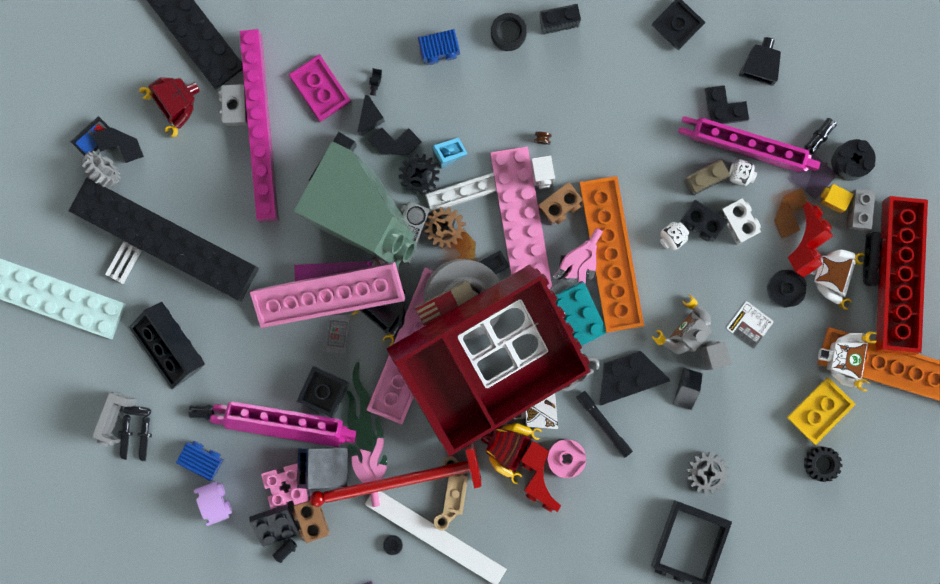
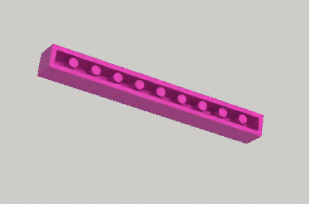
(259, 125)

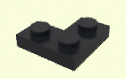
(721, 110)

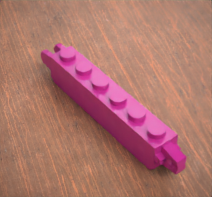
(749, 144)
(282, 424)

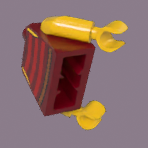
(507, 447)

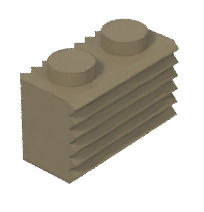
(706, 177)

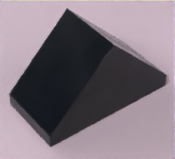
(370, 117)
(688, 389)

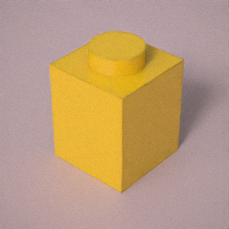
(836, 198)

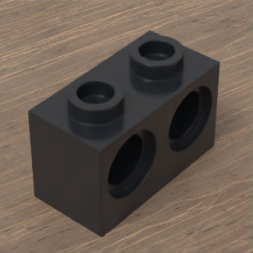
(706, 216)

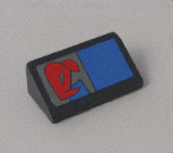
(85, 140)

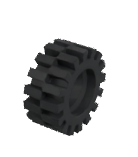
(834, 467)

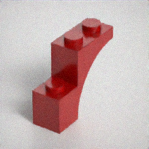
(817, 231)
(535, 458)

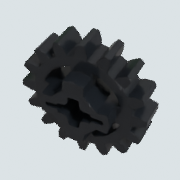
(427, 169)

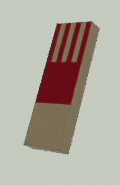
(444, 303)

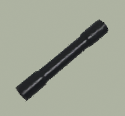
(618, 441)

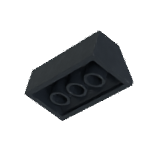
(166, 345)

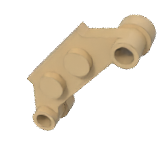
(454, 497)

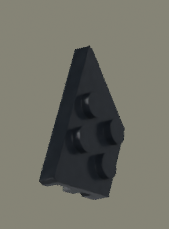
(629, 376)

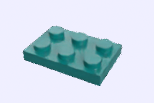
(581, 313)

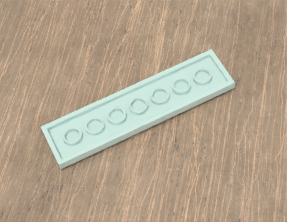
(59, 299)

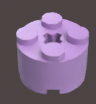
(212, 503)

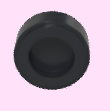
(393, 545)

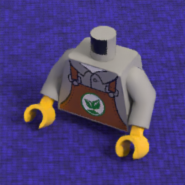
(690, 332)

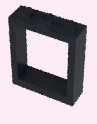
(715, 553)

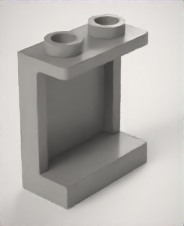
(109, 416)

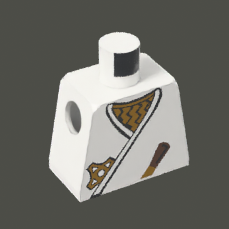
(542, 414)

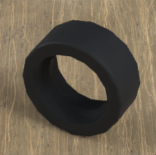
(513, 18)

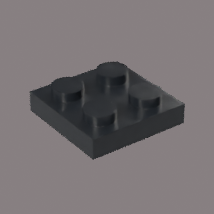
(678, 23)
(274, 525)

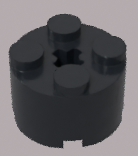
(858, 150)

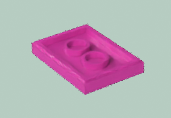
(319, 88)

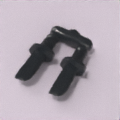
(140, 411)

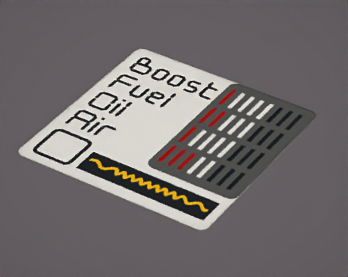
(750, 324)

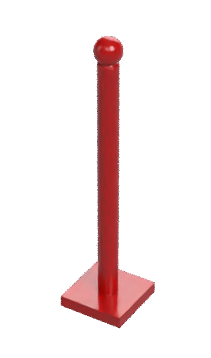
(471, 465)

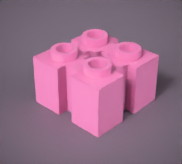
(274, 480)

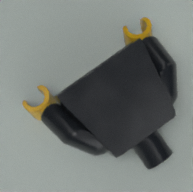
(387, 317)

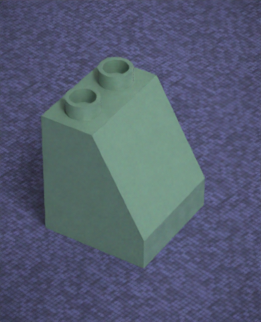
(355, 207)

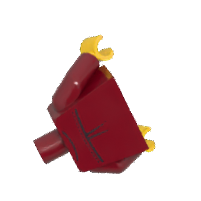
(173, 100)

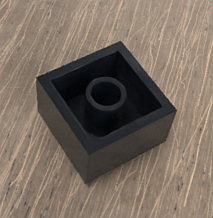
(323, 392)

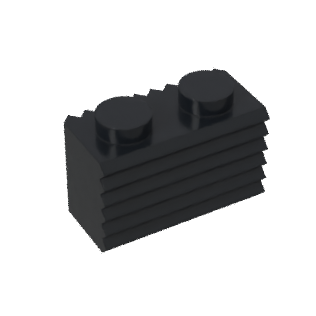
(560, 18)

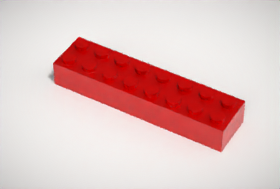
(902, 275)

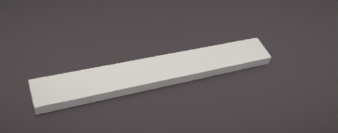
(437, 538)

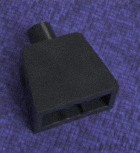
(762, 63)

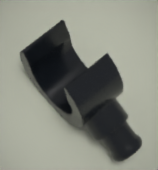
(375, 80)

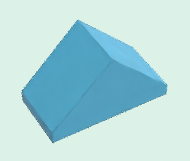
(449, 152)

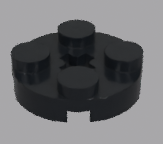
(797, 289)

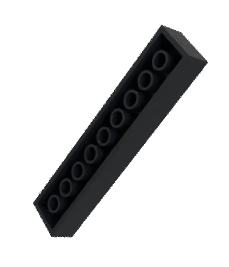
(164, 239)

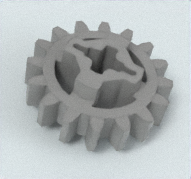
(101, 169)
(708, 465)

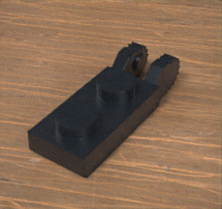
(872, 259)

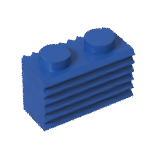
(439, 46)
(199, 460)

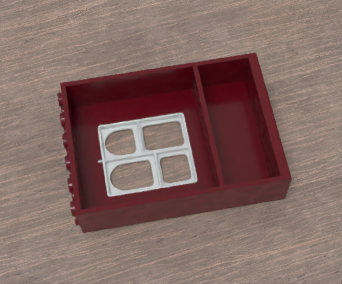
(446, 375)

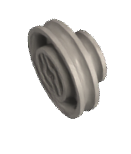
(457, 272)

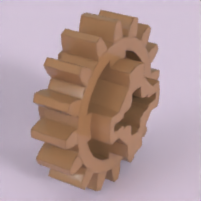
(450, 221)

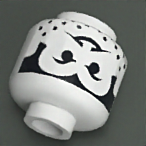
(742, 172)
(674, 236)

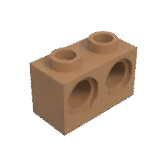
(557, 200)
(317, 518)

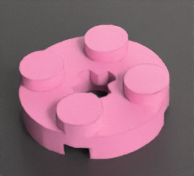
(568, 469)

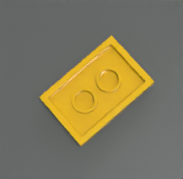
(820, 411)

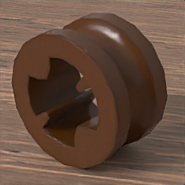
(542, 138)

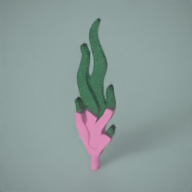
(368, 443)

